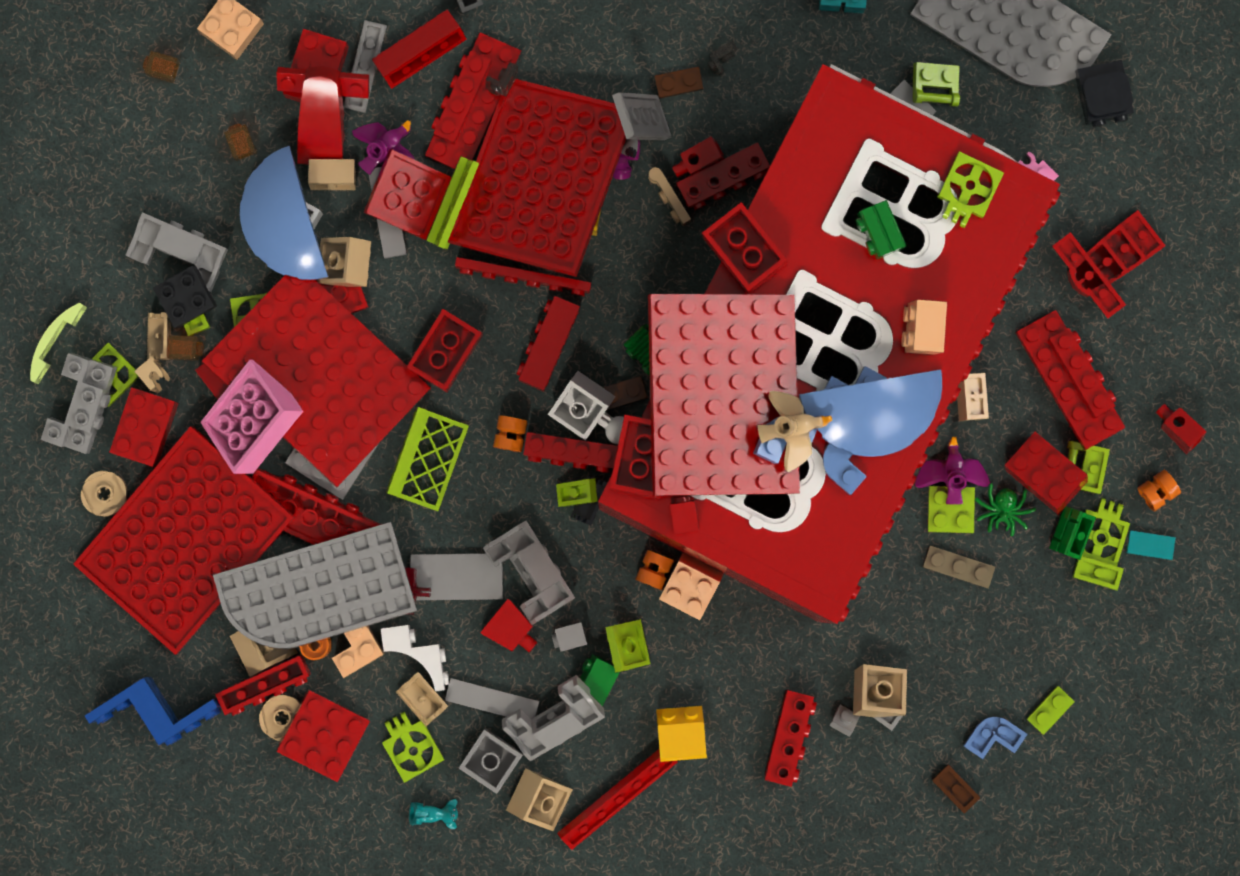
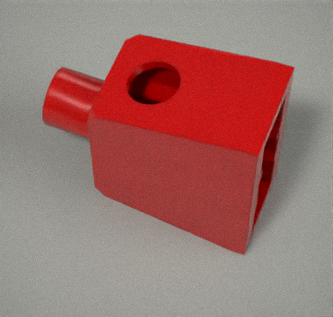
(708, 153)
(1185, 436)
(510, 628)

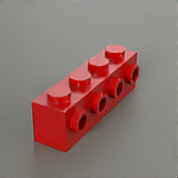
(419, 49)
(722, 176)
(548, 344)
(570, 451)
(259, 686)
(789, 738)

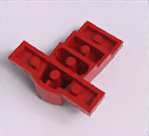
(321, 107)
(1108, 260)

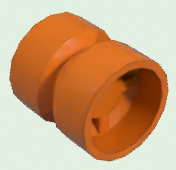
(510, 425)
(1166, 486)
(653, 578)
(317, 650)

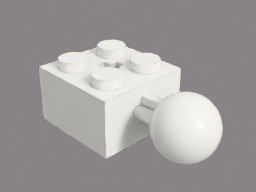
(584, 406)

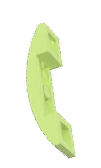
(40, 367)

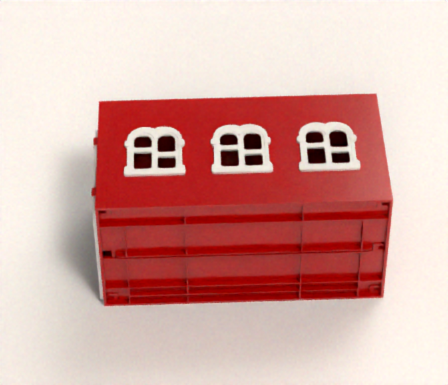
(844, 125)

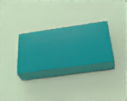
(1150, 545)

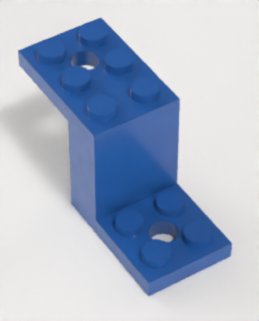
(154, 711)

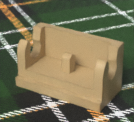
(332, 174)
(158, 336)
(150, 372)
(973, 398)
(422, 699)

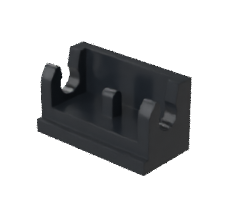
(587, 512)

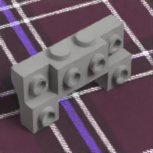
(191, 247)
(86, 405)
(534, 567)
(556, 724)

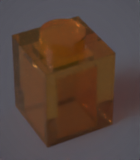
(161, 66)
(240, 141)
(185, 348)

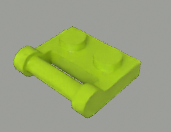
(936, 76)
(1093, 465)

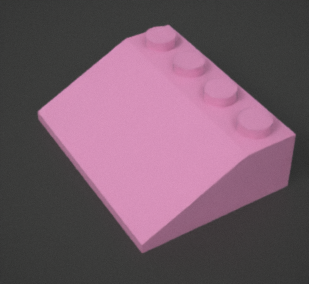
(250, 418)

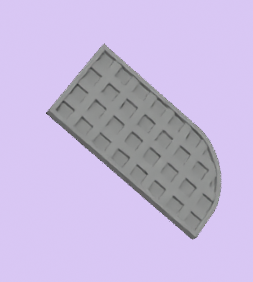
(1024, 39)
(318, 590)

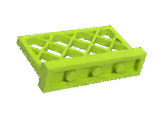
(452, 202)
(409, 450)

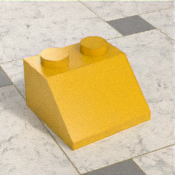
(681, 733)

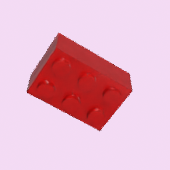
(317, 51)
(745, 248)
(445, 350)
(144, 427)
(634, 459)
(1046, 473)

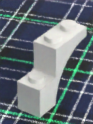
(431, 657)

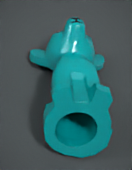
(428, 814)

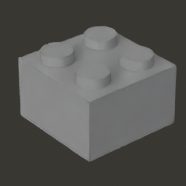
(491, 761)

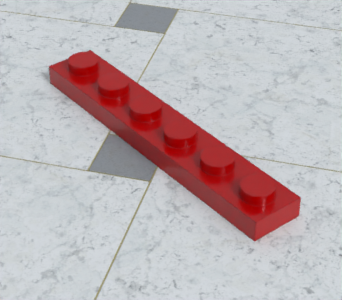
(532, 278)
(614, 800)

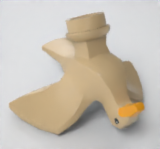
(792, 427)

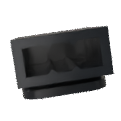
(1104, 93)

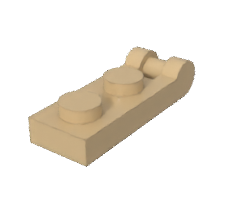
(668, 195)

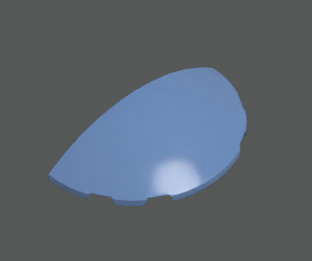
(278, 219)
(878, 414)

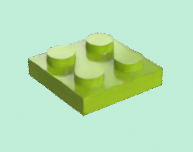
(950, 517)
(627, 645)

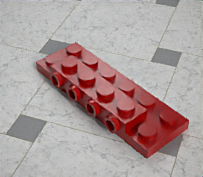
(470, 103)
(1071, 379)
(316, 516)

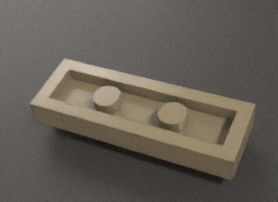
(959, 567)

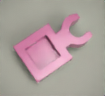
(1041, 168)

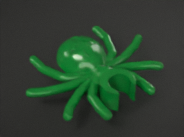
(1004, 509)

